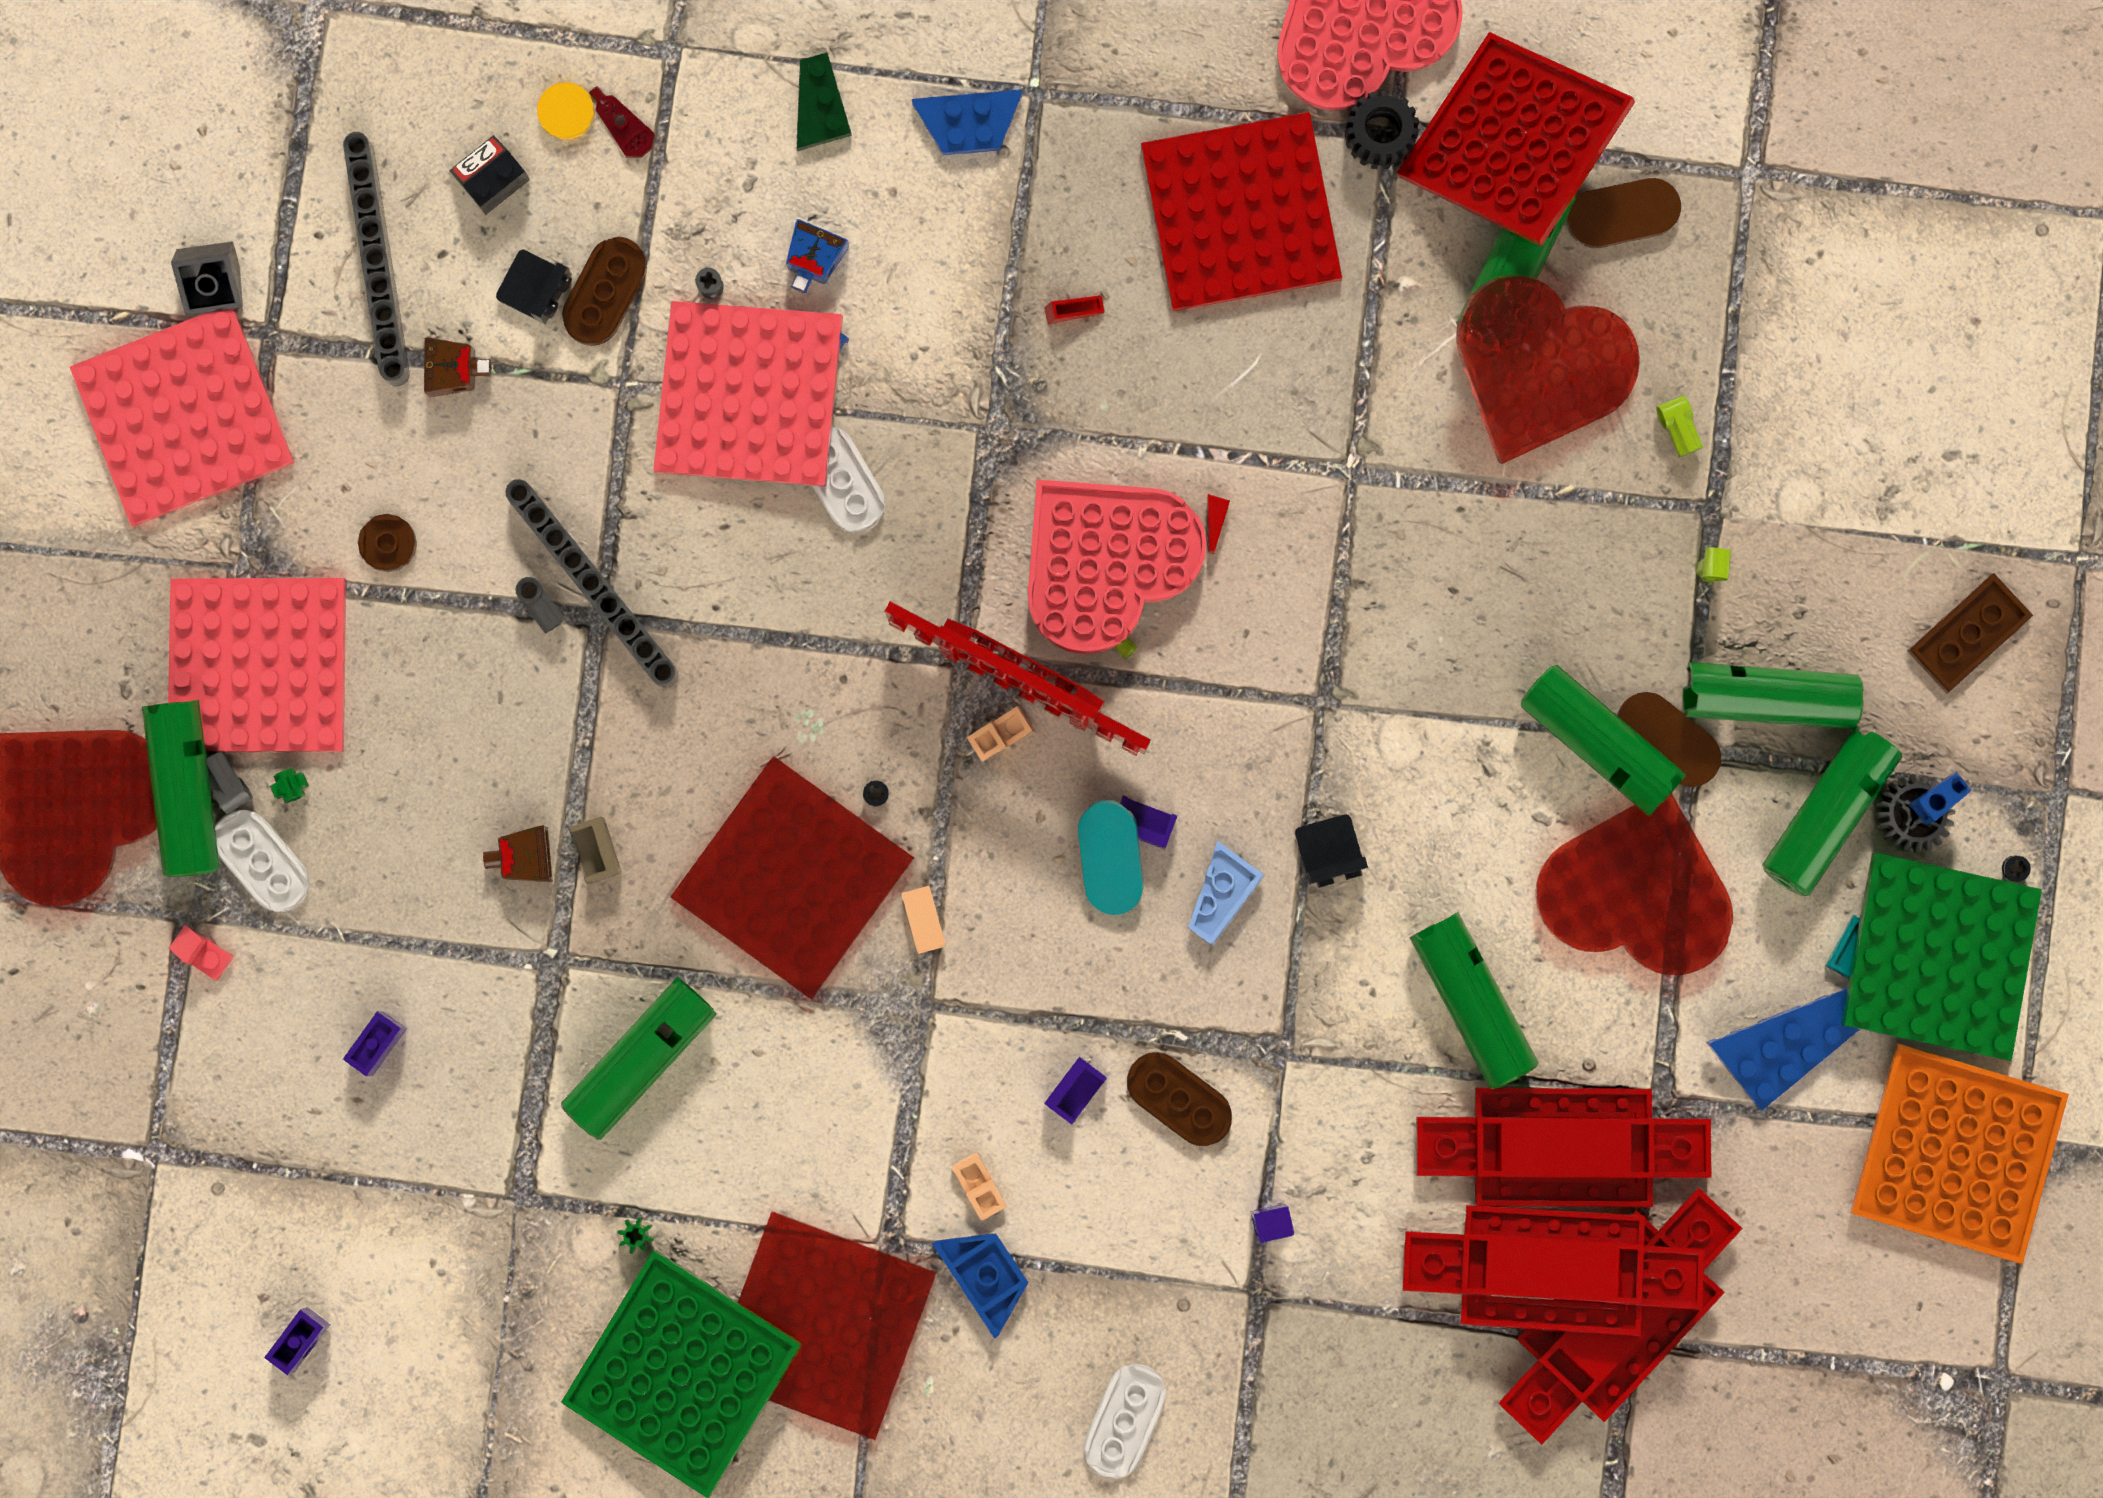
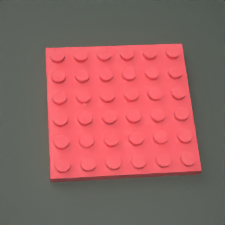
(748, 393)
(181, 415)
(261, 661)

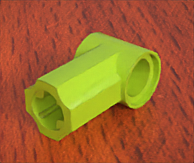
(1677, 418)
(1714, 565)

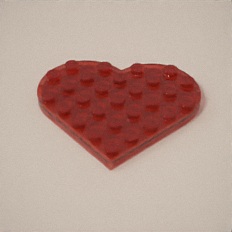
(1541, 364)
(68, 808)
(1638, 888)

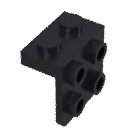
(534, 286)
(1330, 850)

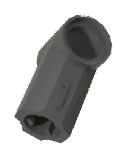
(540, 606)
(229, 789)

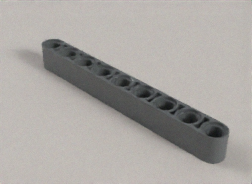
(370, 246)
(584, 571)

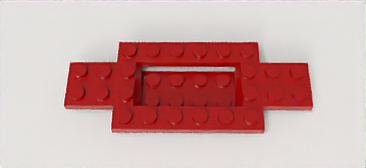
(957, 643)
(1564, 1147)
(1553, 1258)
(1609, 1367)

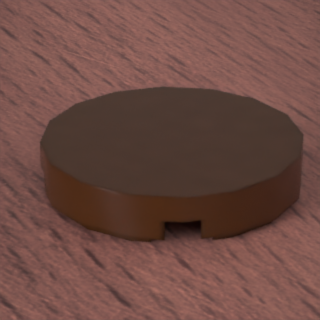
(387, 543)

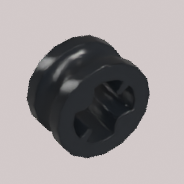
(875, 784)
(2020, 875)

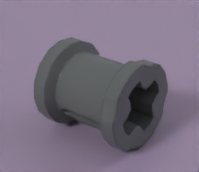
(704, 276)

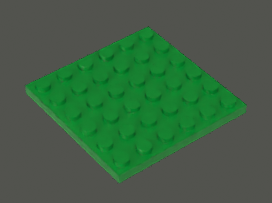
(1941, 957)
(681, 1373)

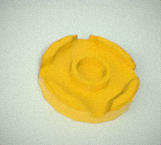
(565, 111)

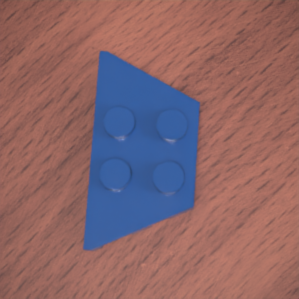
(968, 120)
(985, 1275)

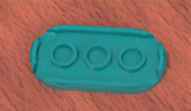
(1110, 857)

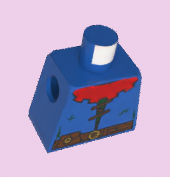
(813, 254)

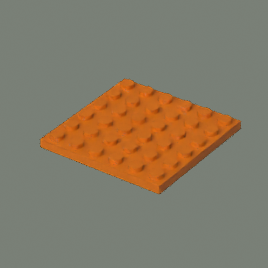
(1959, 1153)

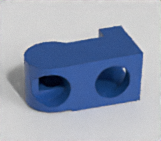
(1940, 798)

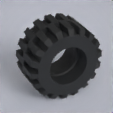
(1388, 107)

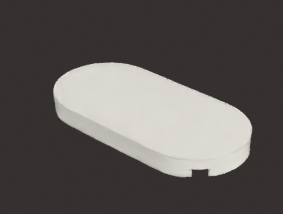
(850, 490)
(262, 861)
(1124, 1421)

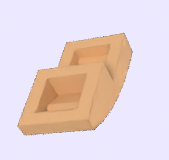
(1000, 733)
(923, 919)
(979, 1186)

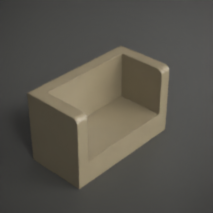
(595, 850)

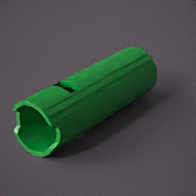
(1517, 255)
(1773, 696)
(1602, 739)
(181, 788)
(1831, 811)
(1474, 1001)
(637, 1059)

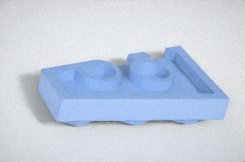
(1224, 892)

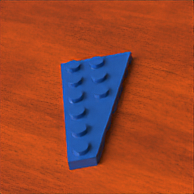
(1783, 1047)

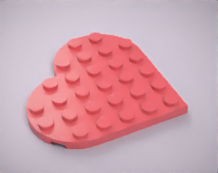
(1345, 48)
(1103, 556)

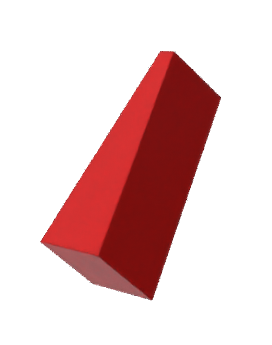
(1073, 309)
(1216, 511)

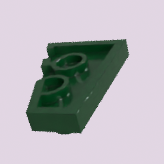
(819, 104)

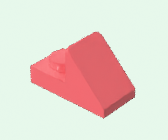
(200, 952)

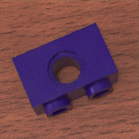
(297, 1341)

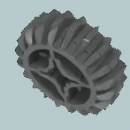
(1907, 824)

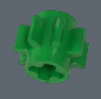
(289, 785)
(629, 1239)

